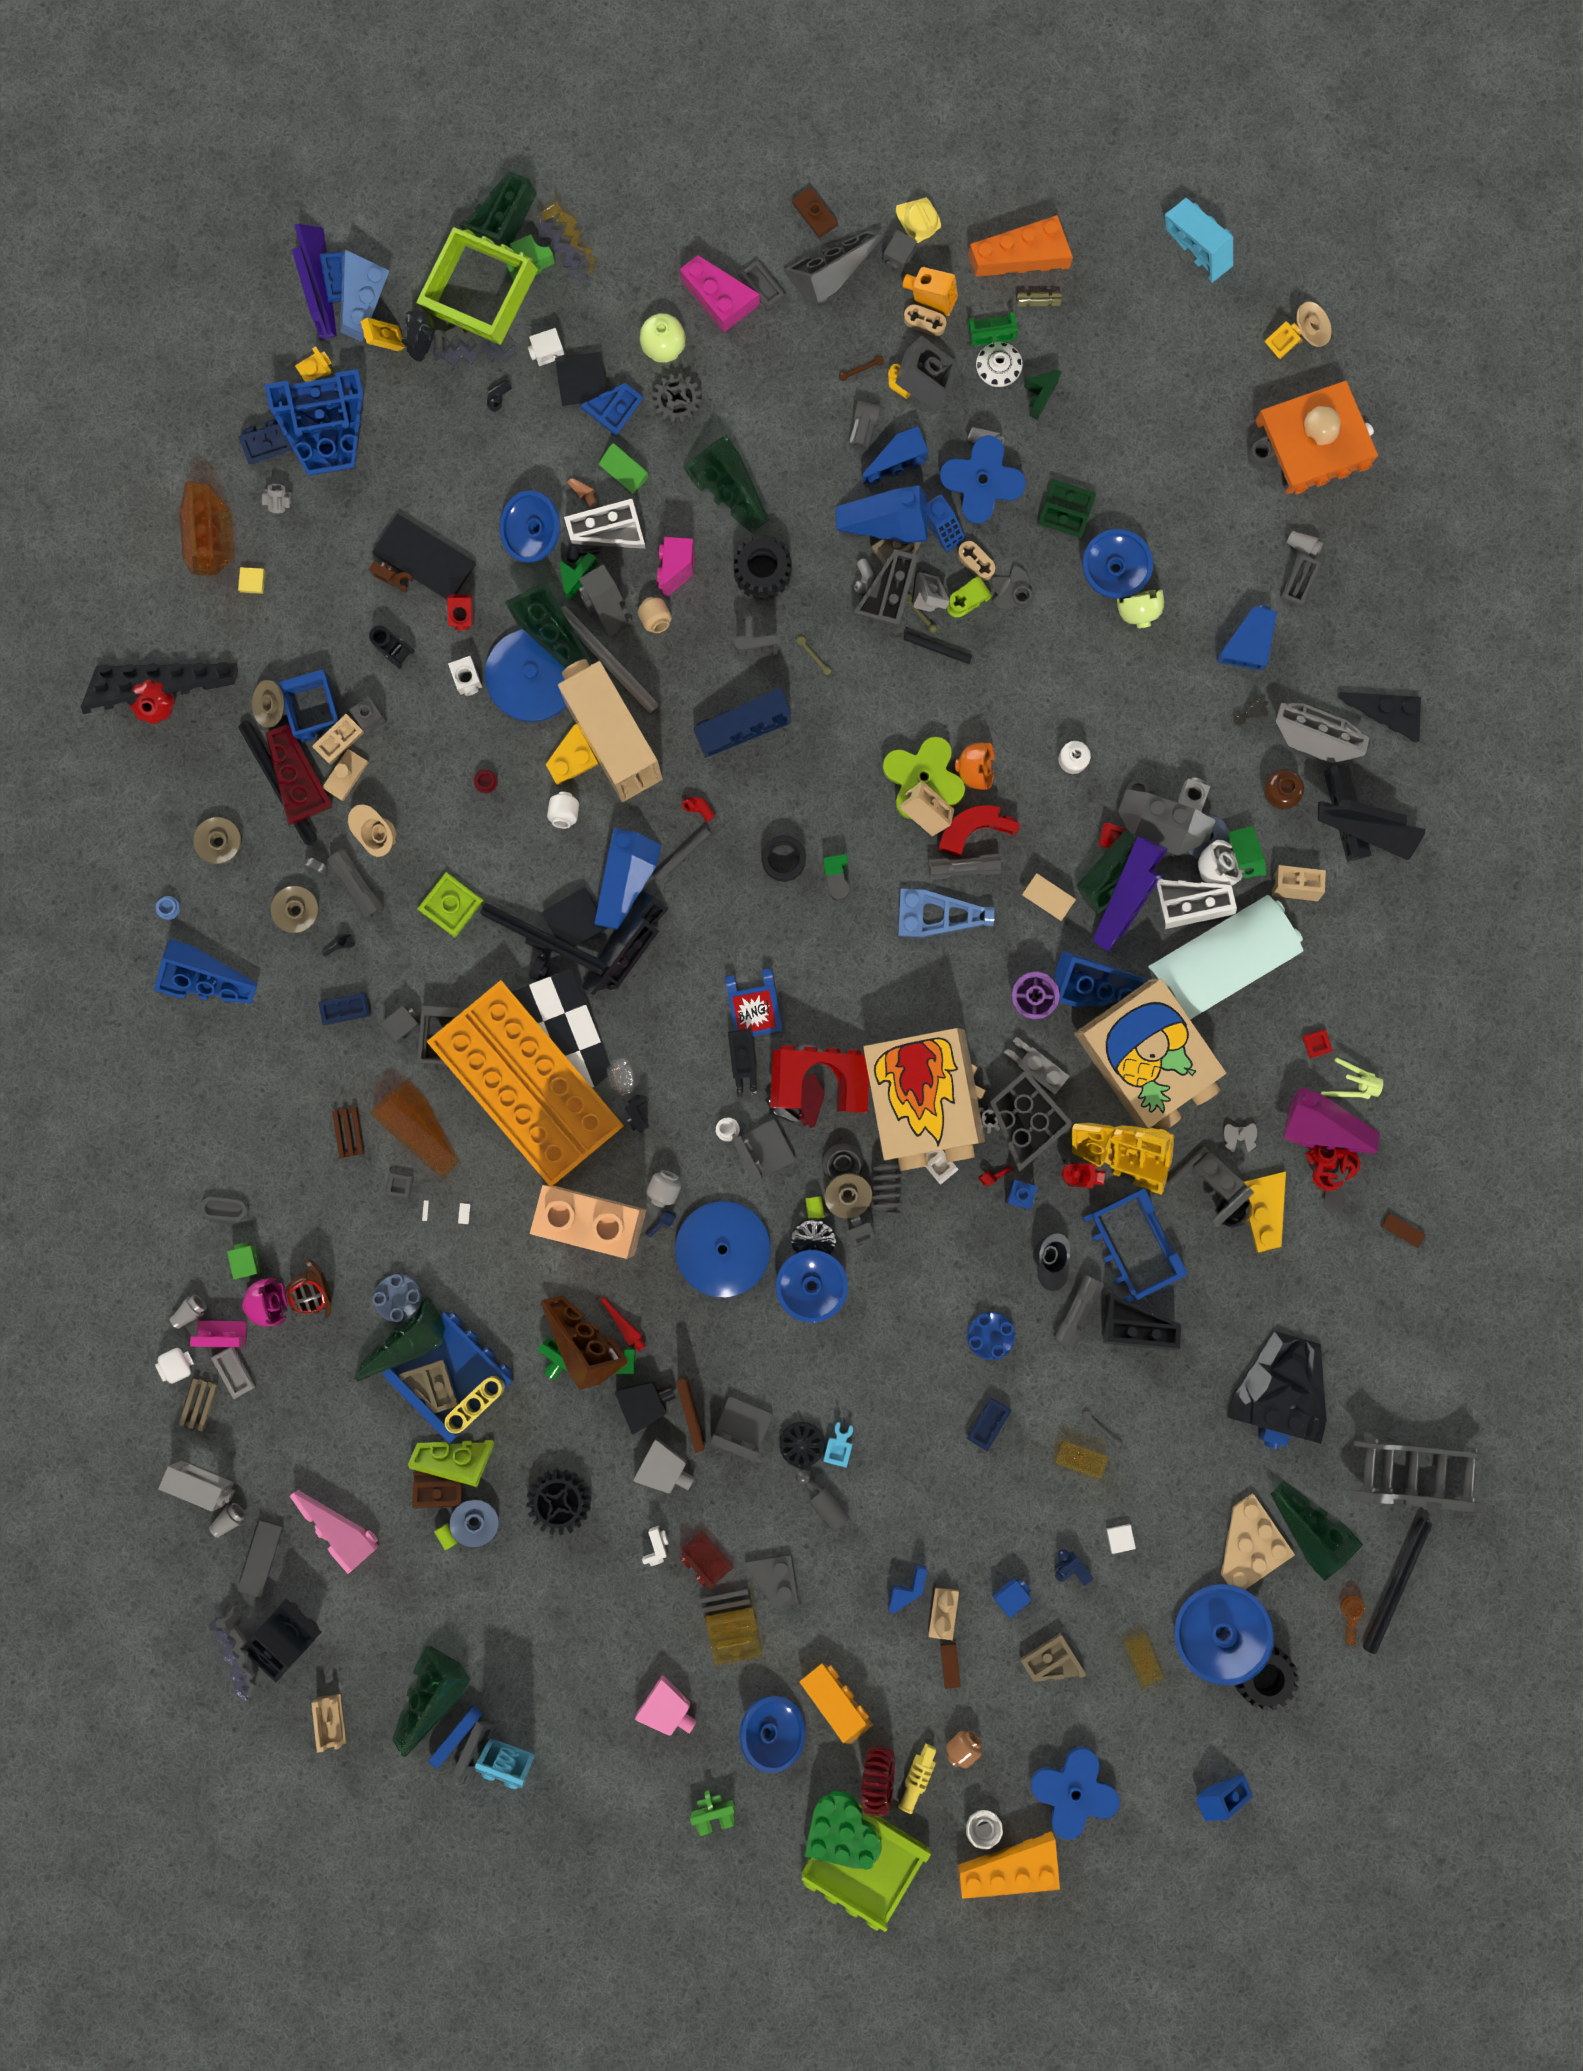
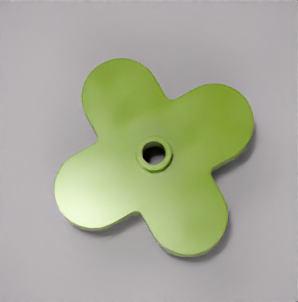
(931, 760)

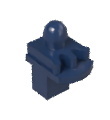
(1071, 1564)

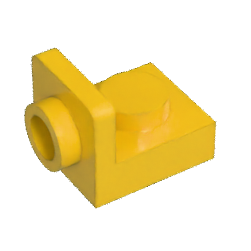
(1284, 339)
(314, 367)

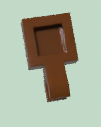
(385, 573)

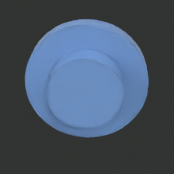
(168, 907)

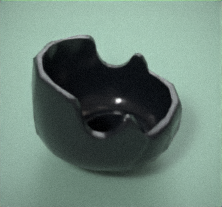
(1237, 1218)

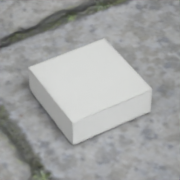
(1120, 1538)

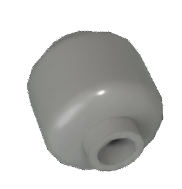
(664, 1188)

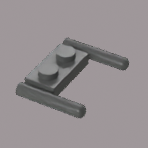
(1219, 1178)

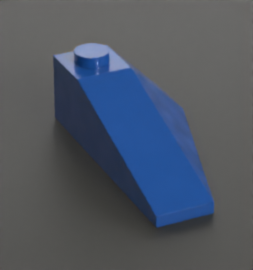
(888, 515)
(628, 867)
(194, 972)
(1092, 983)

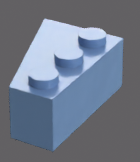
(361, 289)

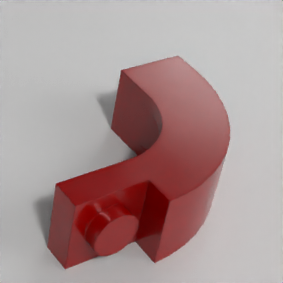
(971, 820)

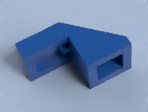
(903, 1595)

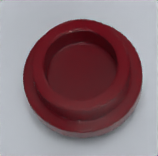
(485, 781)

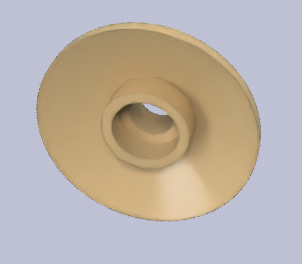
(1314, 324)

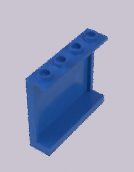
(467, 1366)

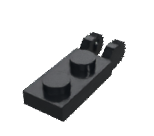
(742, 1059)

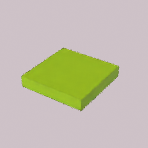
(450, 904)

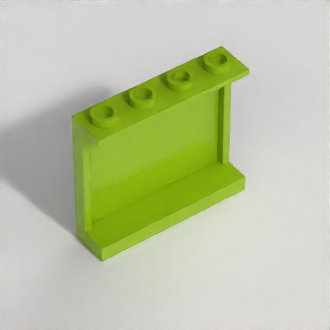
(873, 1891)

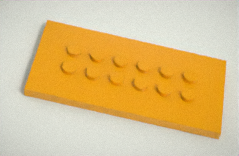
(525, 1083)

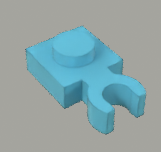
(838, 1449)

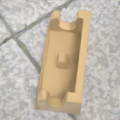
(338, 739)
(927, 809)
(1299, 883)
(1048, 897)
(328, 1722)

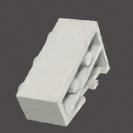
(606, 526)
(1193, 902)

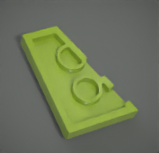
(454, 1462)

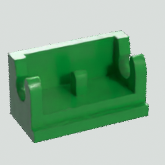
(992, 330)
(1248, 852)

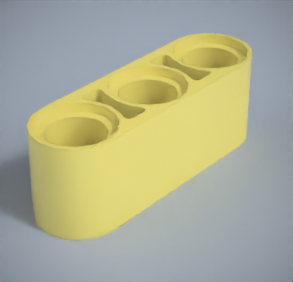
(464, 1409)

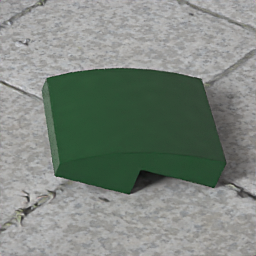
(1067, 508)

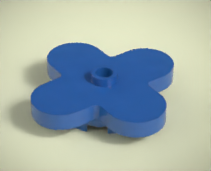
(979, 498)
(1080, 1775)

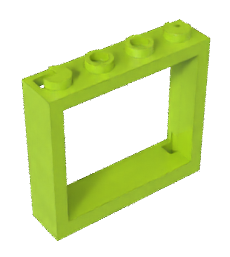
(444, 268)

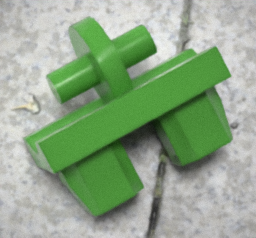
(723, 1811)

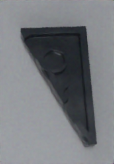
(1395, 711)

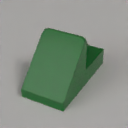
(571, 577)

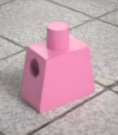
(666, 1709)

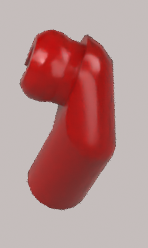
(698, 805)

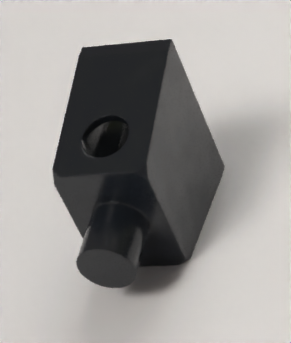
(643, 1404)

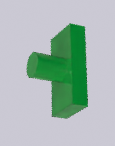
(551, 1351)

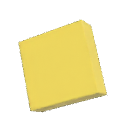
(251, 580)

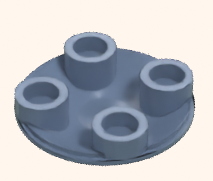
(397, 1298)

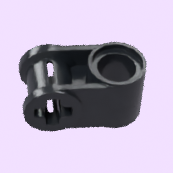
(392, 648)

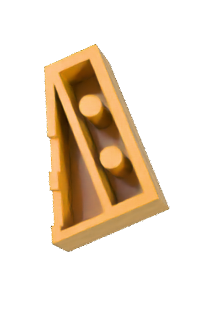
(836, 1703)

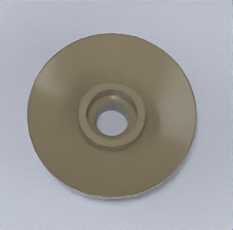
(267, 703)
(209, 832)
(285, 902)
(851, 1205)

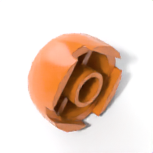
(975, 766)

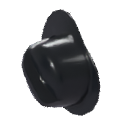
(1052, 1259)

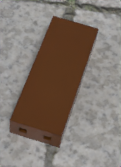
(1403, 1230)
(950, 1665)

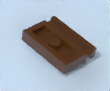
(435, 1491)

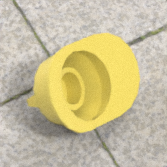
(918, 218)

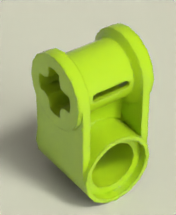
(970, 595)

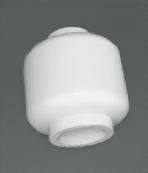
(1070, 763)
(563, 810)
(174, 1365)

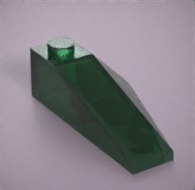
(726, 477)
(546, 623)
(415, 1339)
(1321, 1541)
(436, 1691)

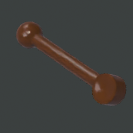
(844, 375)

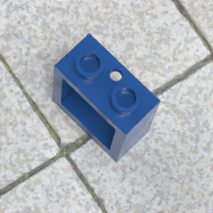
(305, 683)

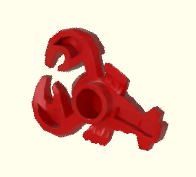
(1327, 1160)

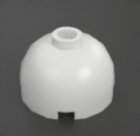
(1219, 865)

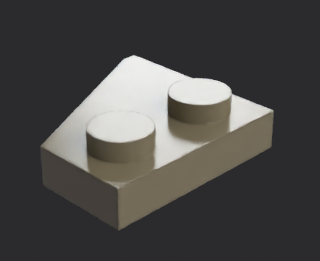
(1052, 1661)

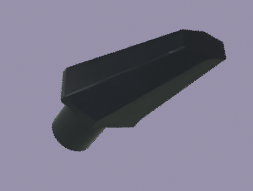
(786, 1114)

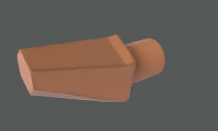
(583, 491)

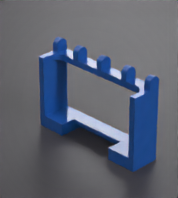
(1147, 1209)

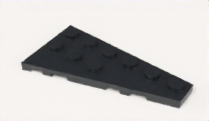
(116, 683)

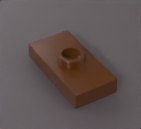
(814, 212)

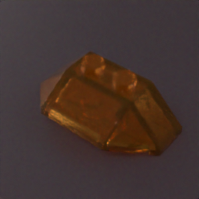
(205, 530)

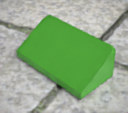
(623, 468)

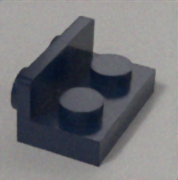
(264, 442)

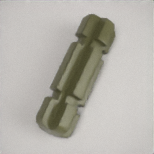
(1038, 299)

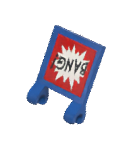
(755, 1007)

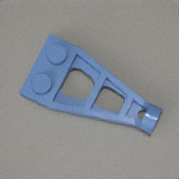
(911, 914)

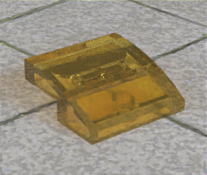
(733, 1636)

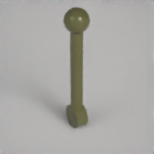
(931, 627)
(801, 641)

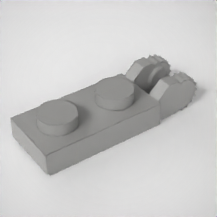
(1038, 1067)

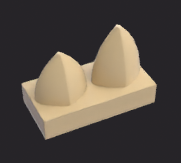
(943, 1613)

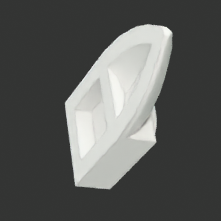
(939, 1166)

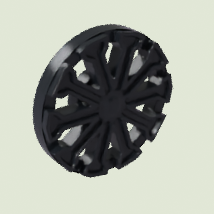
(813, 1237)
(801, 1444)

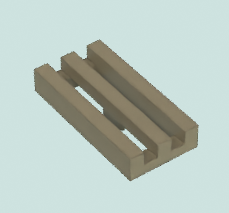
(192, 1423)

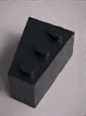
(1135, 1326)

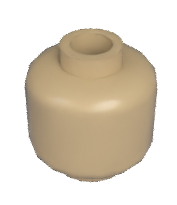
(654, 615)

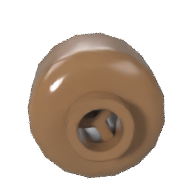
(964, 1749)

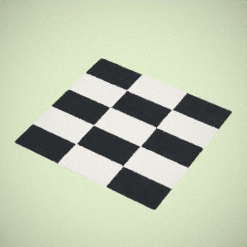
(564, 1017)

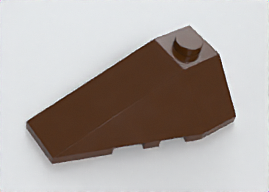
(584, 1350)

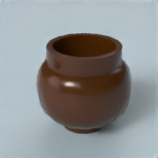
(1283, 789)

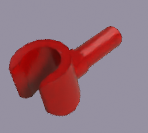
(988, 1178)

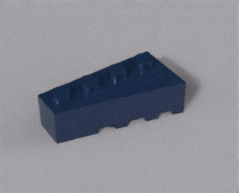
(743, 723)

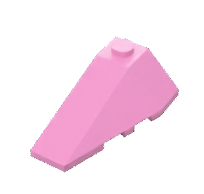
(347, 1540)

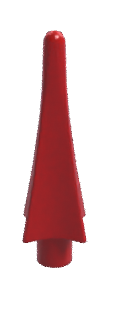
(629, 1333)

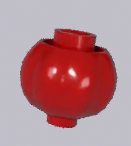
(153, 703)

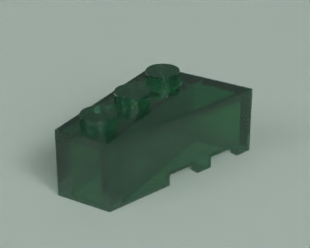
(1103, 877)

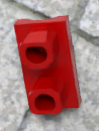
(1082, 1175)

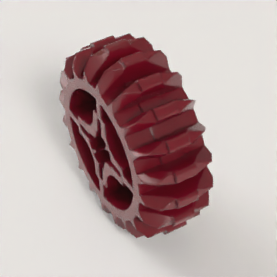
(878, 1781)

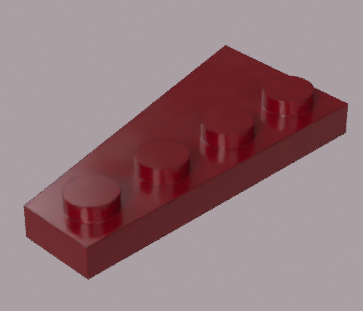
(297, 782)

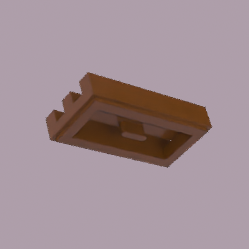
(344, 1112)

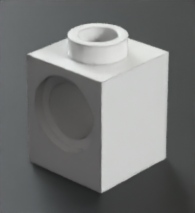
(545, 347)
(461, 667)

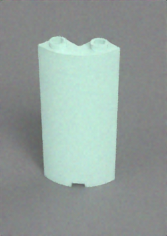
(1229, 956)

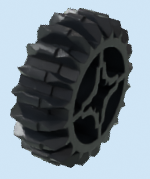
(549, 1495)

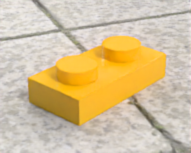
(382, 334)

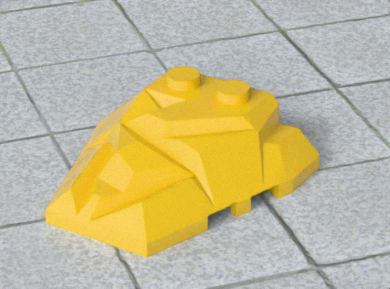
(1127, 1149)

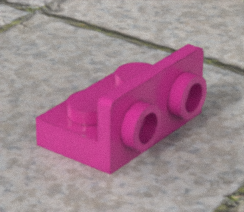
(220, 1334)

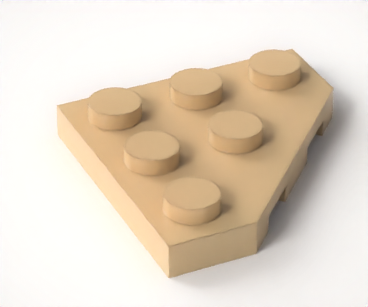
(1252, 1545)

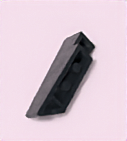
(1373, 825)
(627, 943)

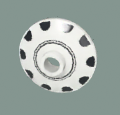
(995, 373)

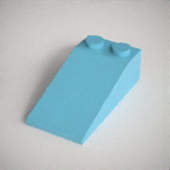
(504, 1763)

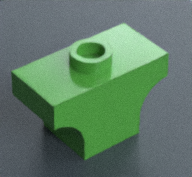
(541, 256)

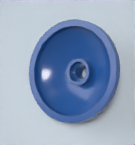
(521, 522)
(1120, 549)
(811, 1304)
(784, 1734)

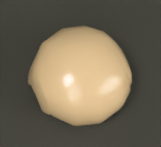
(1322, 425)

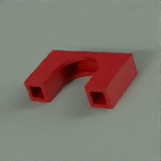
(791, 1065)

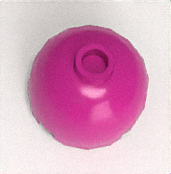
(264, 1303)

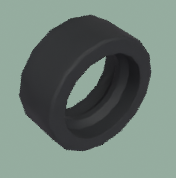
(783, 840)

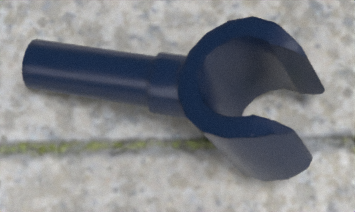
(666, 1218)

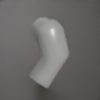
(867, 577)

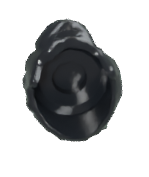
(419, 334)

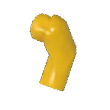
(892, 376)

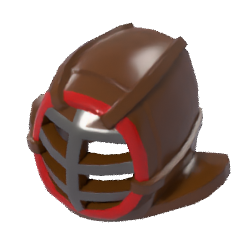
(309, 1291)

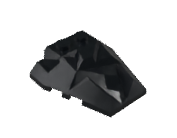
(1284, 1389)

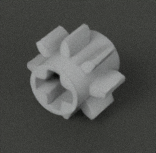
(276, 498)
(988, 1126)

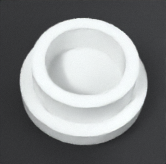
(727, 1129)

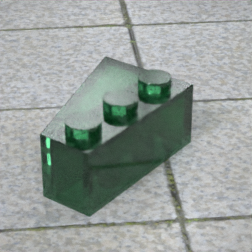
(503, 211)

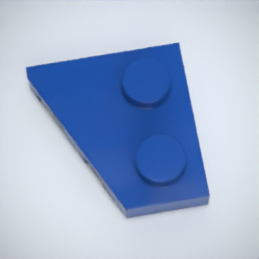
(613, 407)

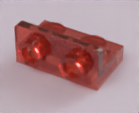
(705, 1559)

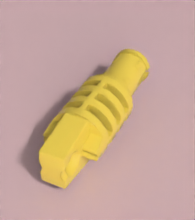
(918, 1778)

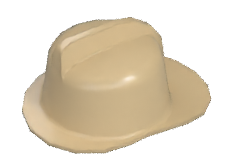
(372, 830)

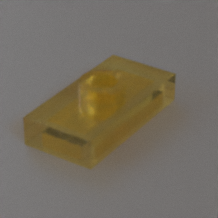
(1081, 1459)
(1143, 1660)

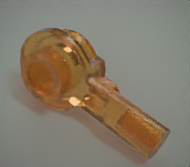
(1353, 1609)

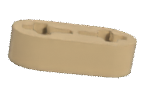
(926, 315)
(980, 557)

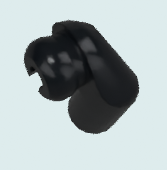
(494, 395)

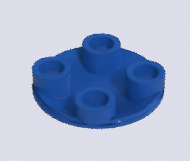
(991, 1336)

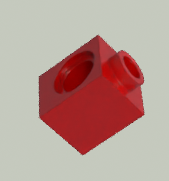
(465, 602)

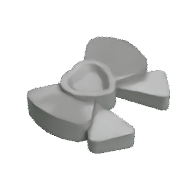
(1247, 1133)

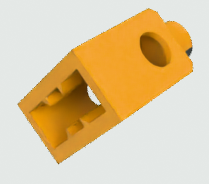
(933, 289)

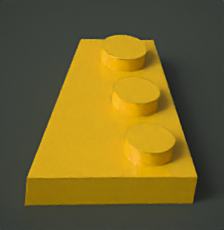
(1267, 1210)

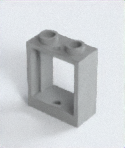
(197, 1486)

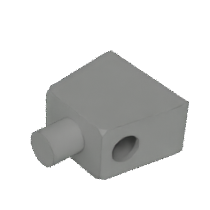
(663, 1469)

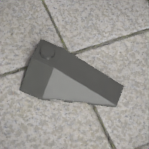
(825, 275)

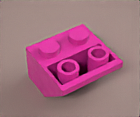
(677, 563)

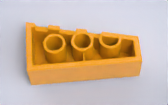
(1012, 1870)

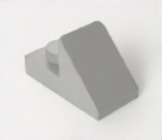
(929, 593)

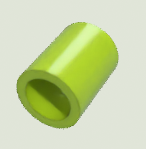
(815, 1207)
(445, 1536)

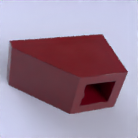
(811, 1100)

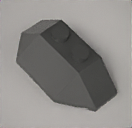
(1165, 821)

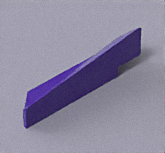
(311, 276)
(1131, 891)

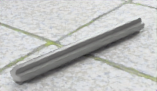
(610, 662)

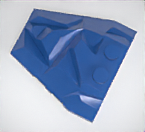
(320, 419)

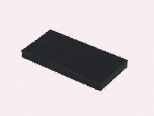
(423, 557)

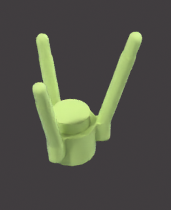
(1368, 1083)

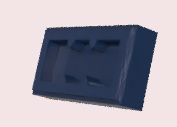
(344, 1009)
(988, 1424)

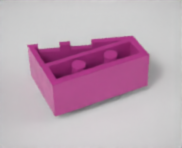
(718, 292)

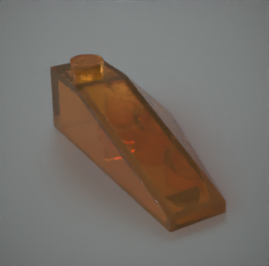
(412, 1122)

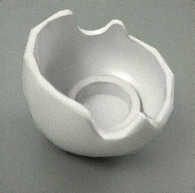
(985, 1835)

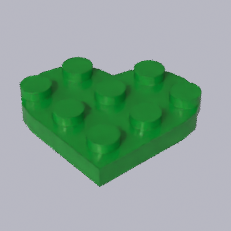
(841, 1833)

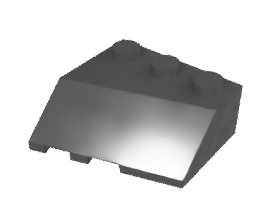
(1028, 1118)

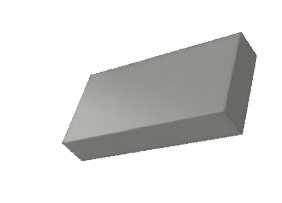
(233, 1372)

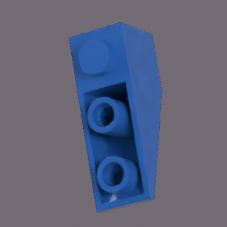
(903, 450)

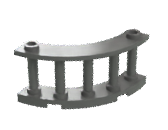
(1411, 1495)

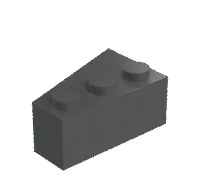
(888, 593)
(604, 599)

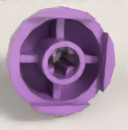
(1043, 987)

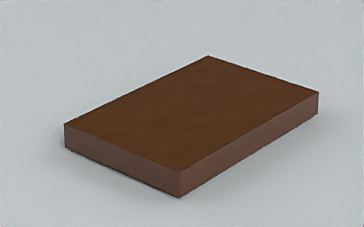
(691, 1413)

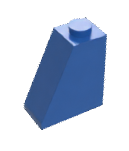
(1251, 641)

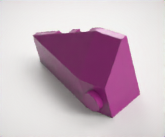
(1319, 1121)

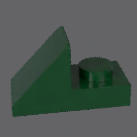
(1042, 386)

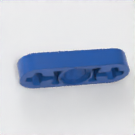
(455, 1737)

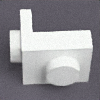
(659, 1540)

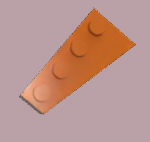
(1021, 250)

